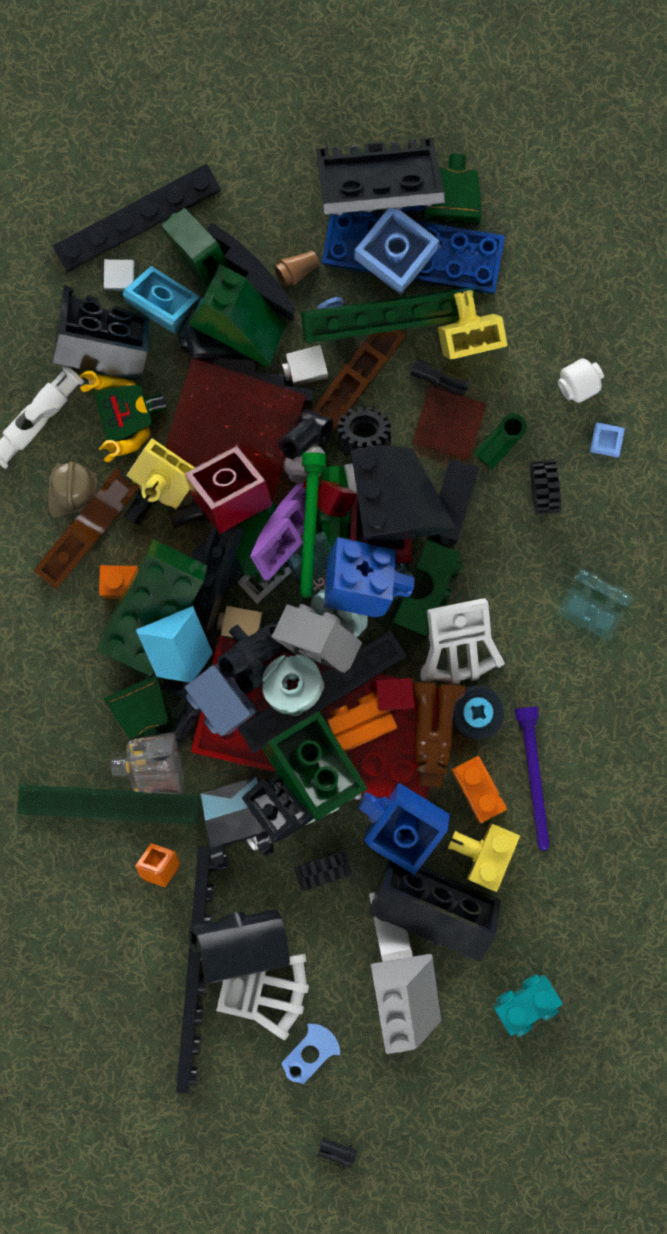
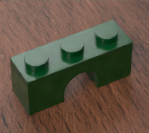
(439, 565)

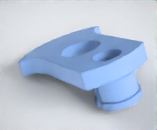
(321, 1039)

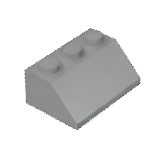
(406, 1001)

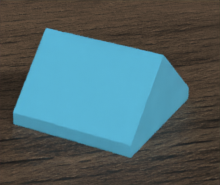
(160, 299)
(176, 645)

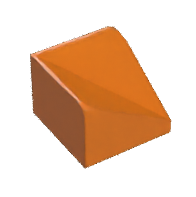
(158, 865)

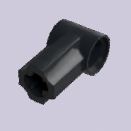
(308, 430)

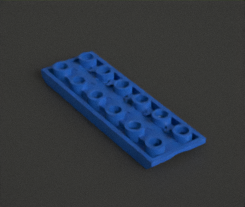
(461, 261)

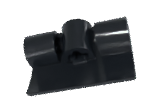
(240, 945)

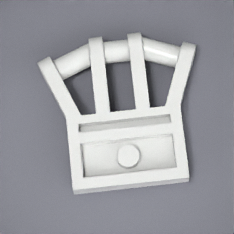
(456, 626)
(243, 994)

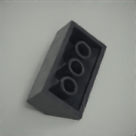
(437, 909)

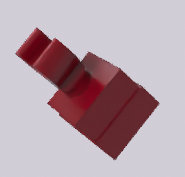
(333, 498)

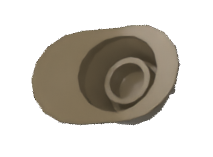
(70, 488)

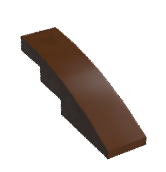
(358, 374)

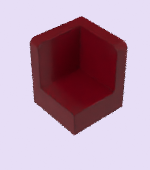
(394, 694)

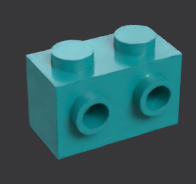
(525, 1006)

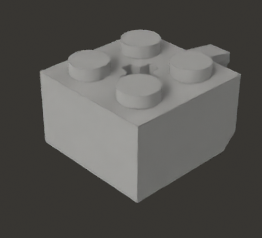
(317, 637)

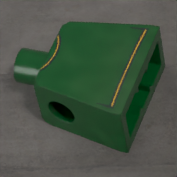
(460, 194)
(140, 708)

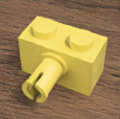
(471, 333)
(161, 474)
(489, 855)

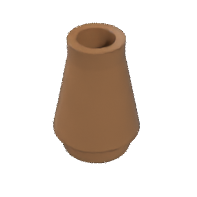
(295, 268)

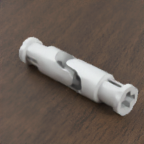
(44, 406)

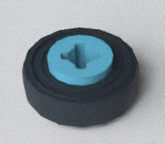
(473, 721)

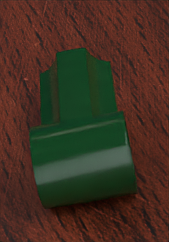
(499, 442)

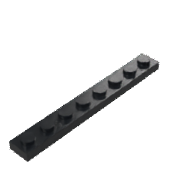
(195, 981)

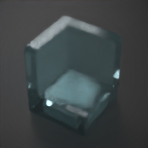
(322, 550)

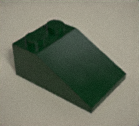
(238, 316)
(314, 766)

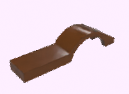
(86, 529)

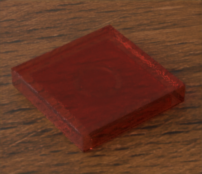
(449, 423)

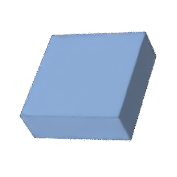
(607, 439)

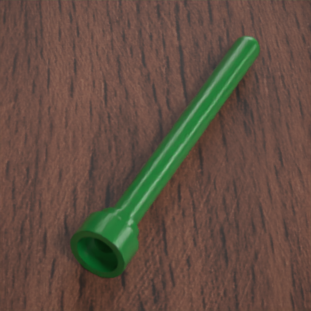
(313, 467)

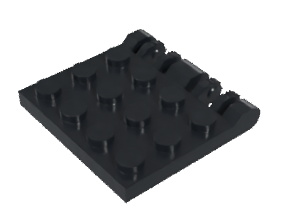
(380, 177)

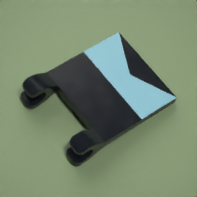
(232, 821)

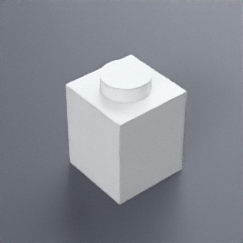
(305, 366)

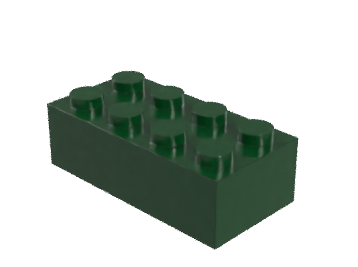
(159, 587)

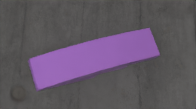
(281, 533)

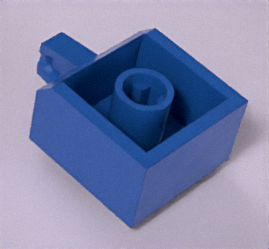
(363, 578)
(403, 826)

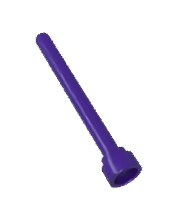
(527, 719)

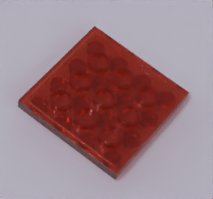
(233, 410)

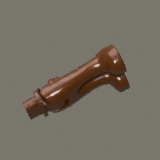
(431, 746)

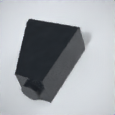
(455, 497)

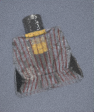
(152, 765)

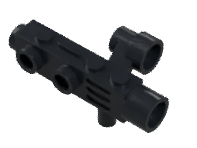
(247, 656)

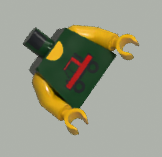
(123, 412)

